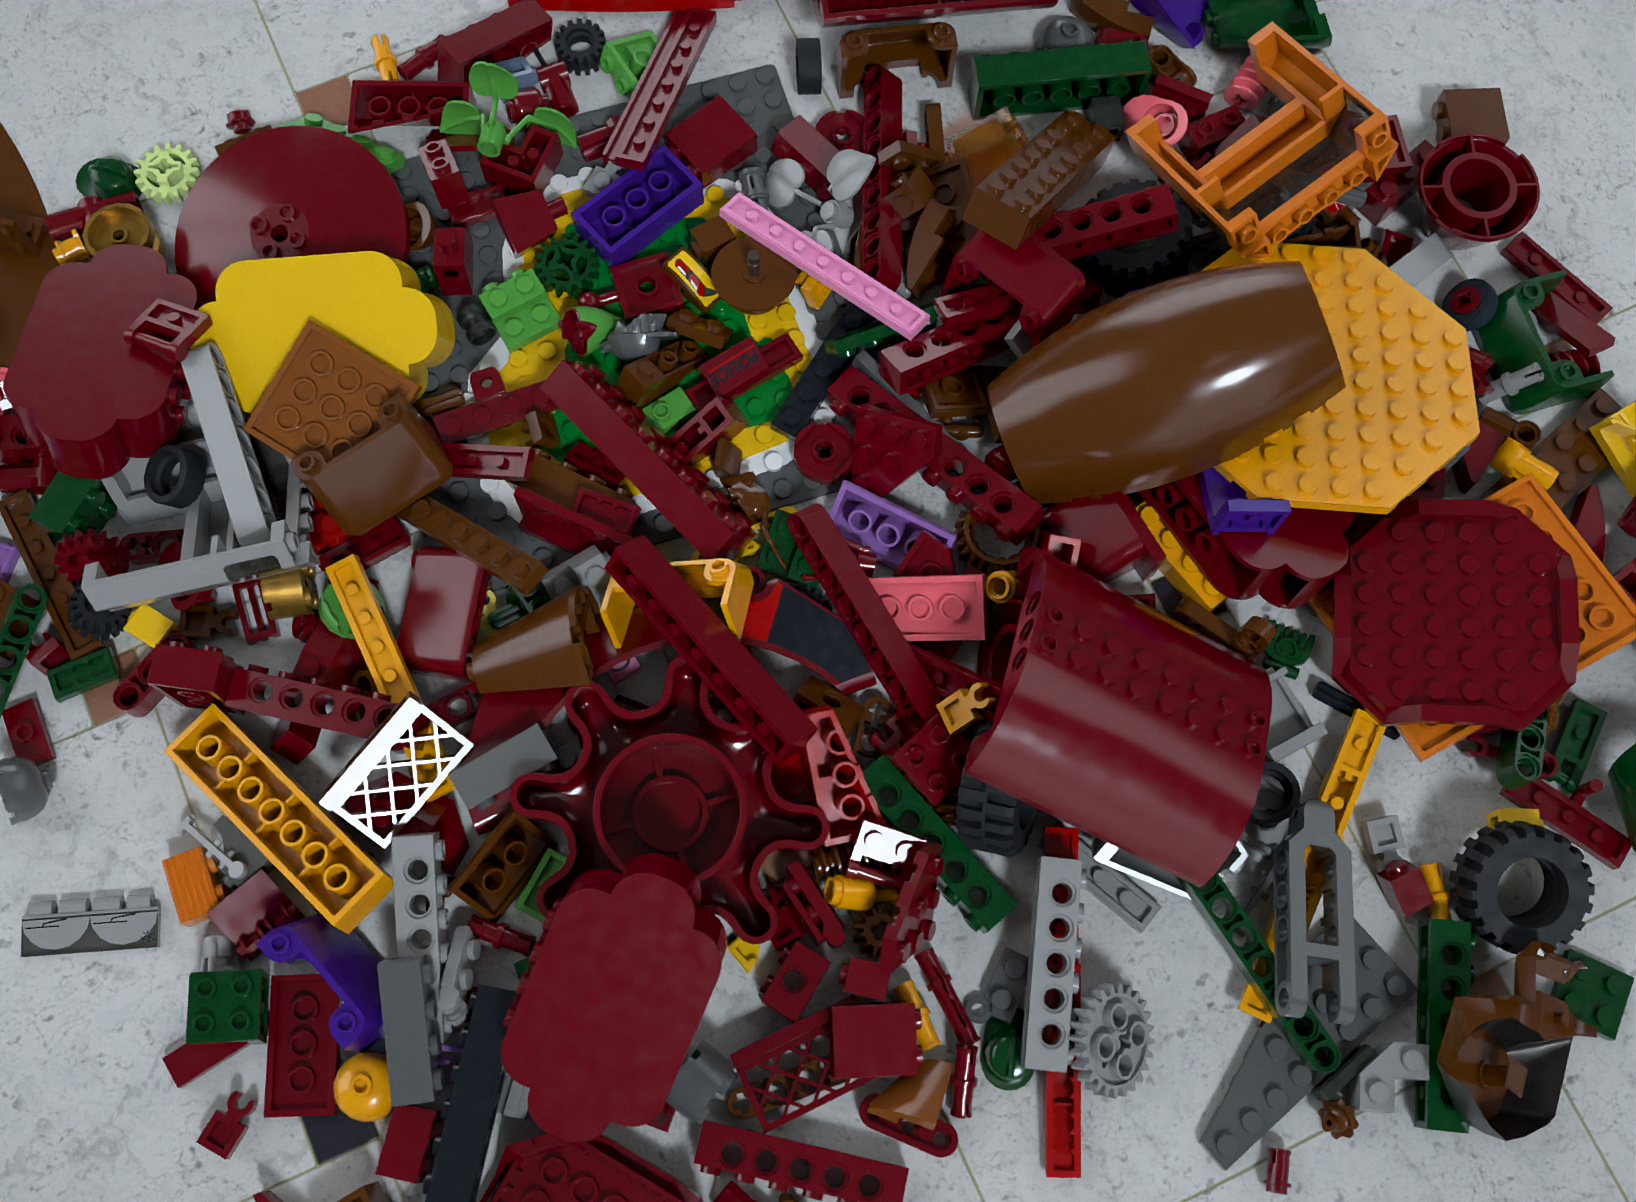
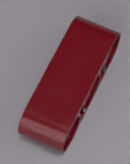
(136, 683)

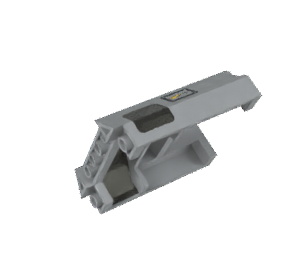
(209, 544)

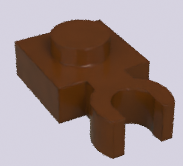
(203, 621)

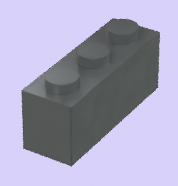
(501, 766)

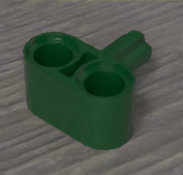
(518, 606)

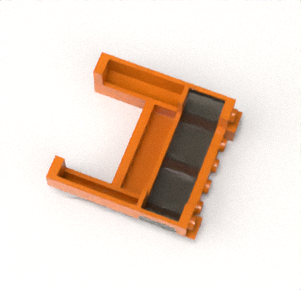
(1288, 163)

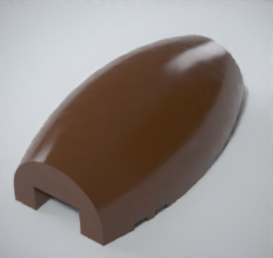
(1166, 382)

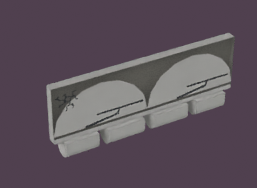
(84, 931)

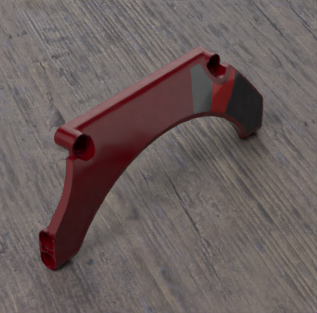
(775, 621)

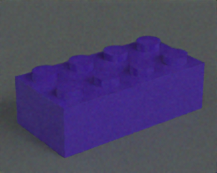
(638, 207)

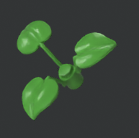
(495, 81)

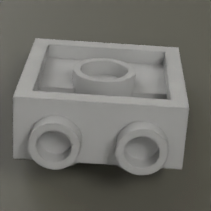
(582, 569)

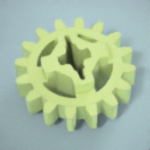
(167, 173)

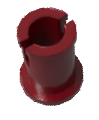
(1278, 1171)

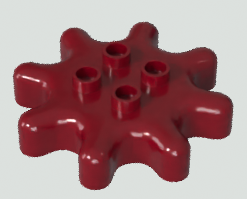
(672, 787)

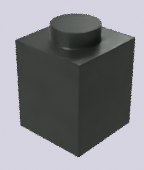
(1107, 112)

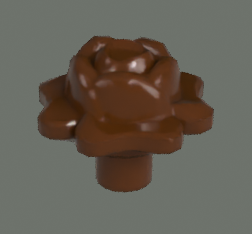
(1338, 1118)

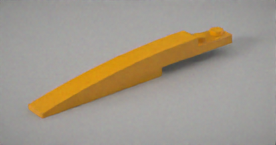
(1340, 790)

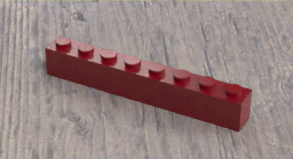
(710, 648)

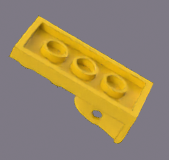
(1618, 442)

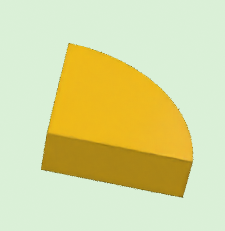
(744, 953)

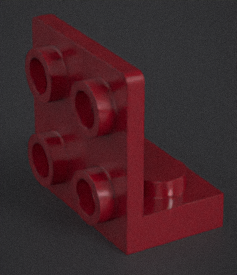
(931, 760)

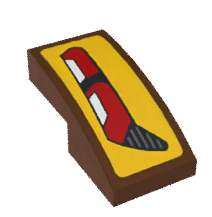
(693, 279)

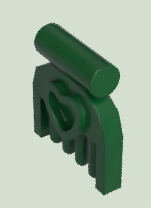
(1286, 651)

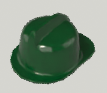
(107, 178)
(1003, 1053)

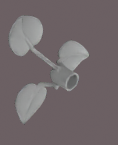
(845, 173)

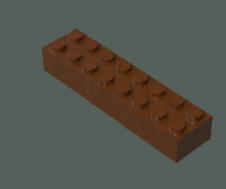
(1039, 179)

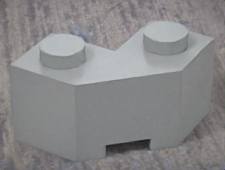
(1375, 1084)

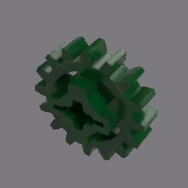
(576, 256)

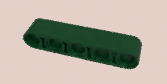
(18, 645)
(1522, 754)

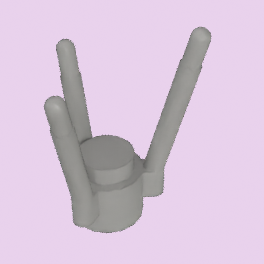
(218, 952)

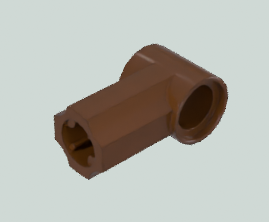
(1511, 428)

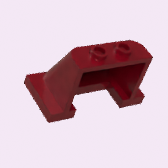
(1111, 536)

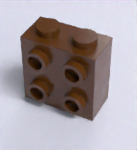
(1470, 112)

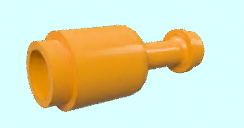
(1003, 586)
(855, 894)

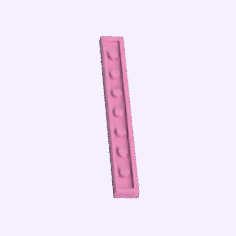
(825, 266)

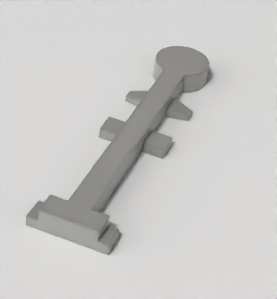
(236, 869)

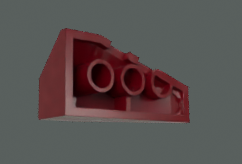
(330, 657)

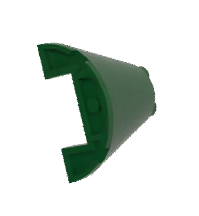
(1241, 19)

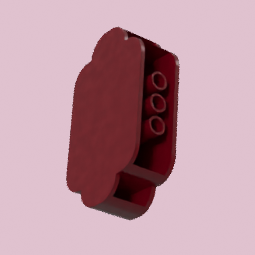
(79, 379)
(1279, 567)
(613, 997)

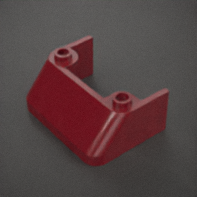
(1032, 275)

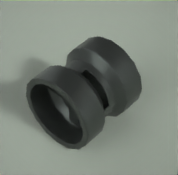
(474, 320)

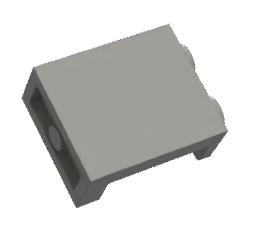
(1289, 724)

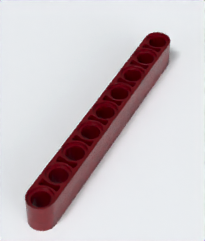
(880, 222)
(865, 615)

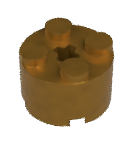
(290, 593)

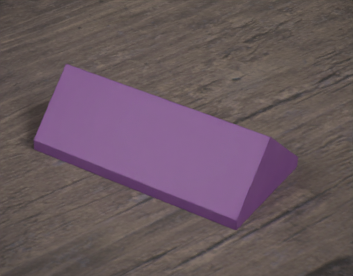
(881, 524)

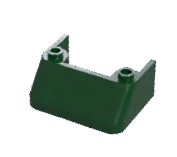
(1516, 344)

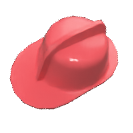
(1169, 115)

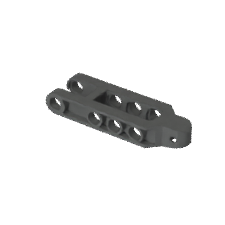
(1291, 950)

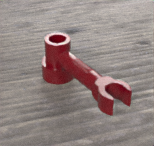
(1485, 750)

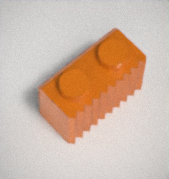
(194, 884)

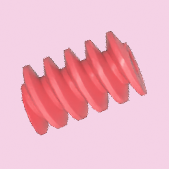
(1245, 88)

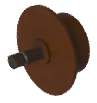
(752, 276)

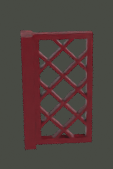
(563, 526)
(779, 1043)

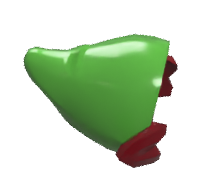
(587, 328)

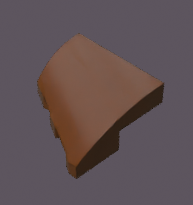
(915, 1096)

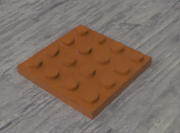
(325, 397)

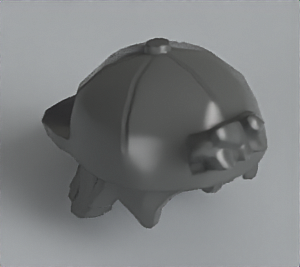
(638, 337)

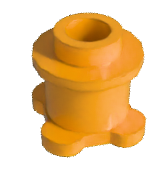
(71, 249)

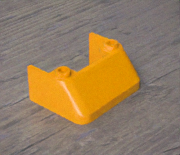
(706, 577)

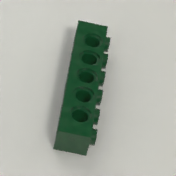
(996, 900)
(1434, 1006)

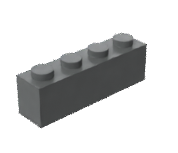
(409, 1030)

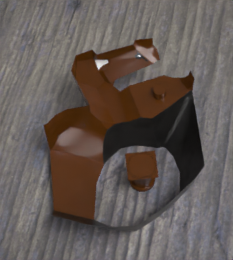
(1511, 1052)

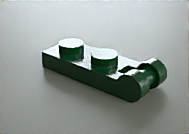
(1576, 742)

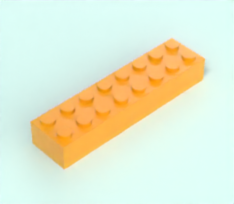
(281, 818)

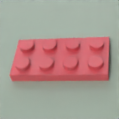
(935, 605)

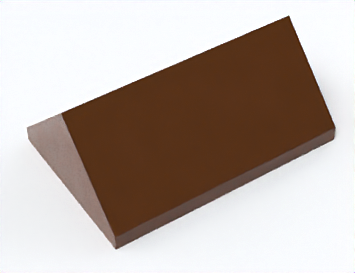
(501, 866)

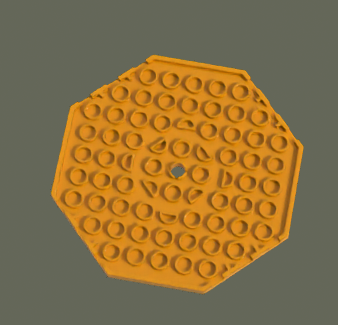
(1403, 398)

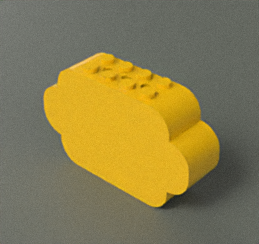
(352, 294)

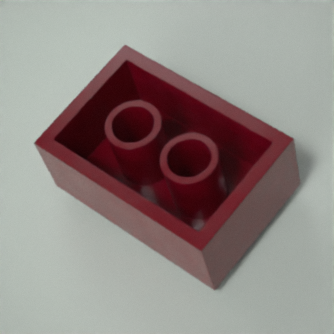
(192, 675)

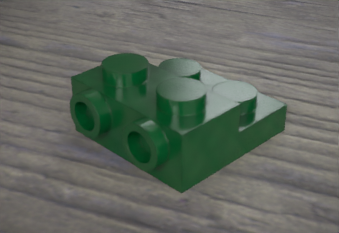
(789, 552)

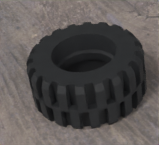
(1131, 271)
(990, 818)
(1563, 895)

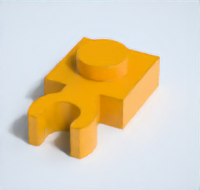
(962, 707)

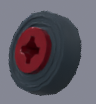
(1480, 310)

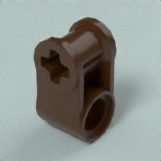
(1170, 66)

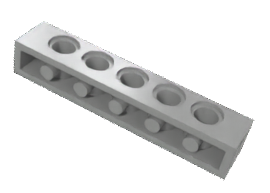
(409, 919)
(1034, 1052)

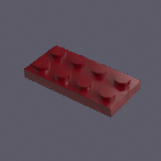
(301, 1047)

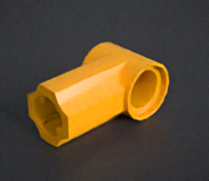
(1517, 461)

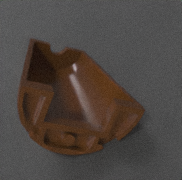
(540, 648)

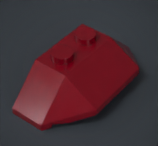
(432, 816)

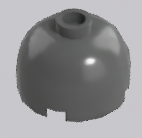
(1064, 33)
(23, 788)

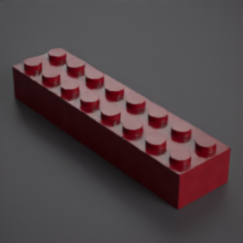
(649, 460)

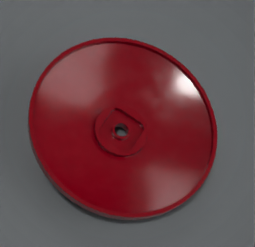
(293, 179)

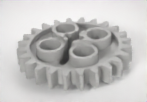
(1111, 1040)

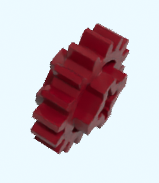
(91, 549)

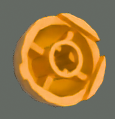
(363, 1087)

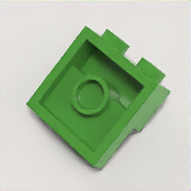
(627, 59)
(519, 309)

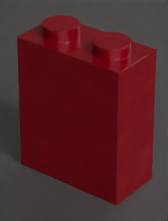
(712, 141)
(874, 1039)

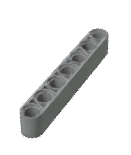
(229, 444)

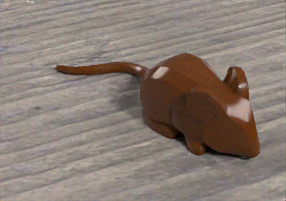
(752, 501)

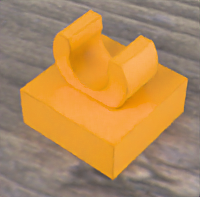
(812, 290)

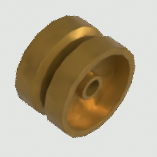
(120, 225)

